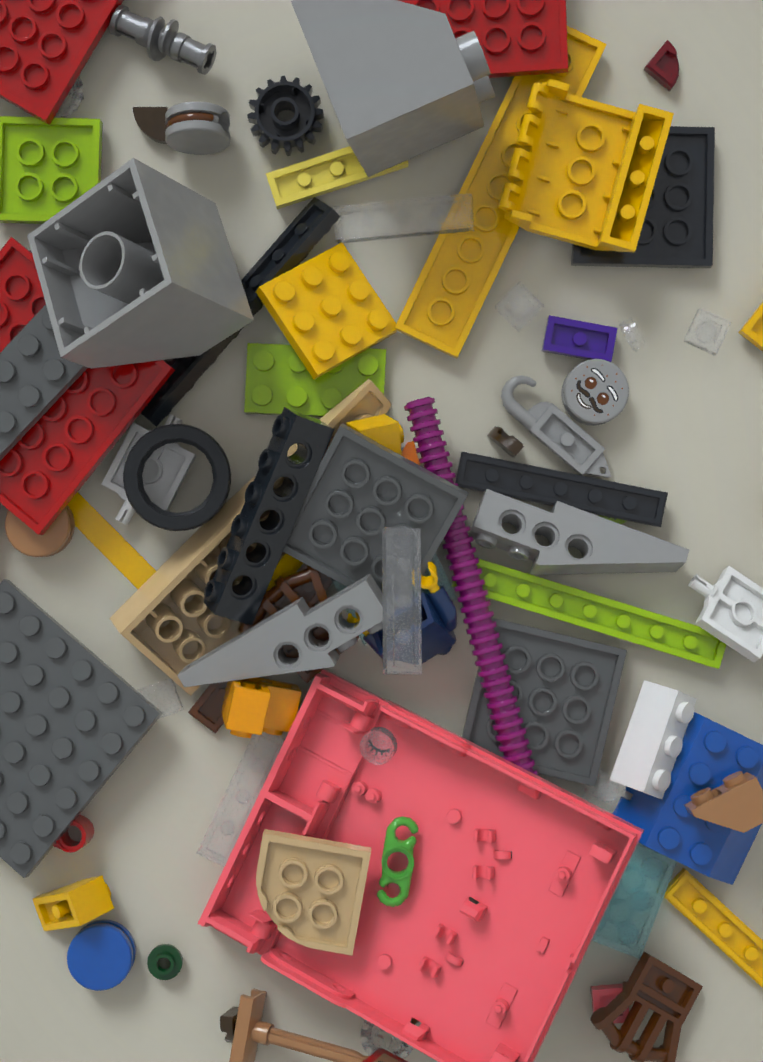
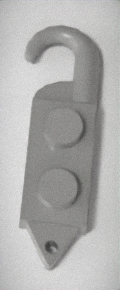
(556, 431)

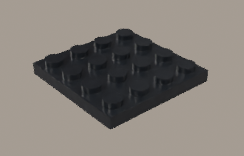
(679, 212)

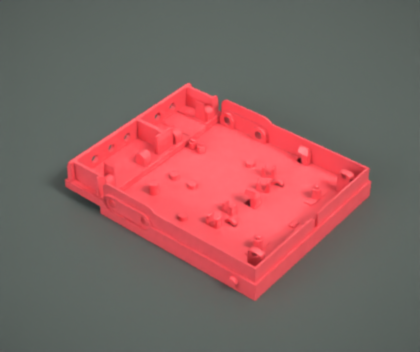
(470, 815)

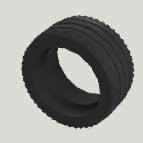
(134, 481)

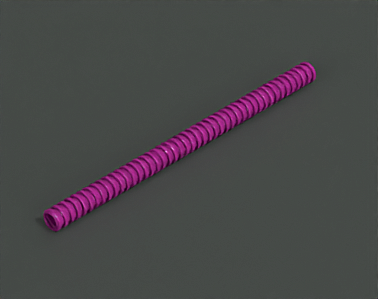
(473, 595)

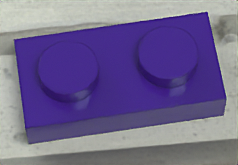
(579, 339)

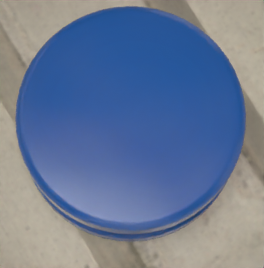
(101, 955)

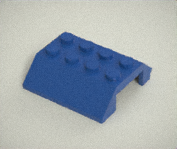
(706, 758)

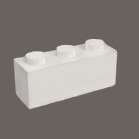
(653, 739)

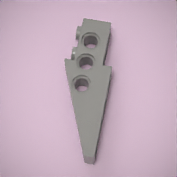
(603, 543)
(259, 648)

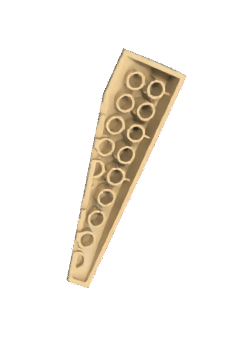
(168, 612)

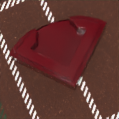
(664, 66)

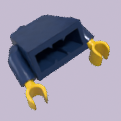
(437, 620)

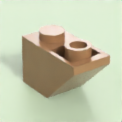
(731, 805)

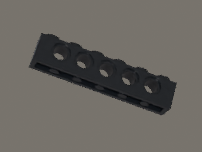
(271, 535)

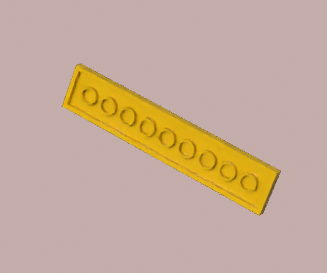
(466, 263)

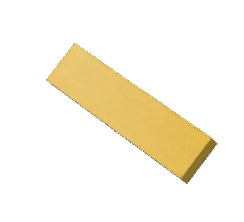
(717, 923)

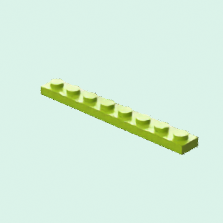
(600, 614)

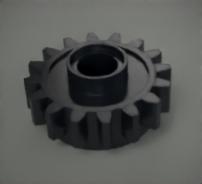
(291, 133)

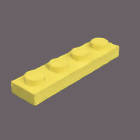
(319, 177)

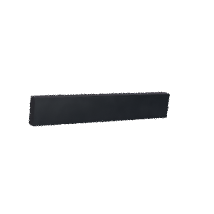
(550, 486)

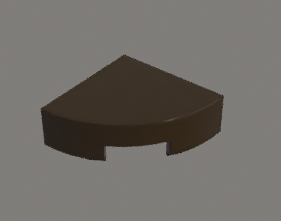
(151, 122)
(508, 443)
(228, 1023)

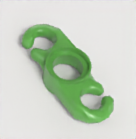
(401, 878)

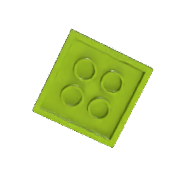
(46, 165)

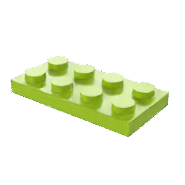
(281, 380)

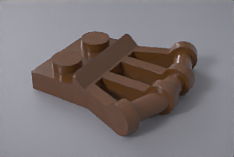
(285, 586)
(651, 987)

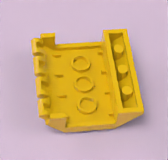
(584, 169)

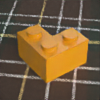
(260, 706)

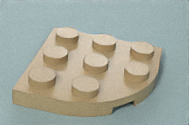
(312, 888)

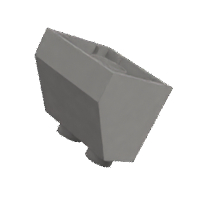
(395, 76)
(138, 272)

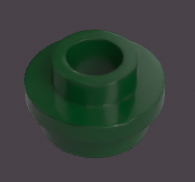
(165, 951)

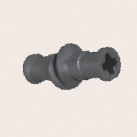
(163, 40)

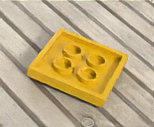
(327, 310)

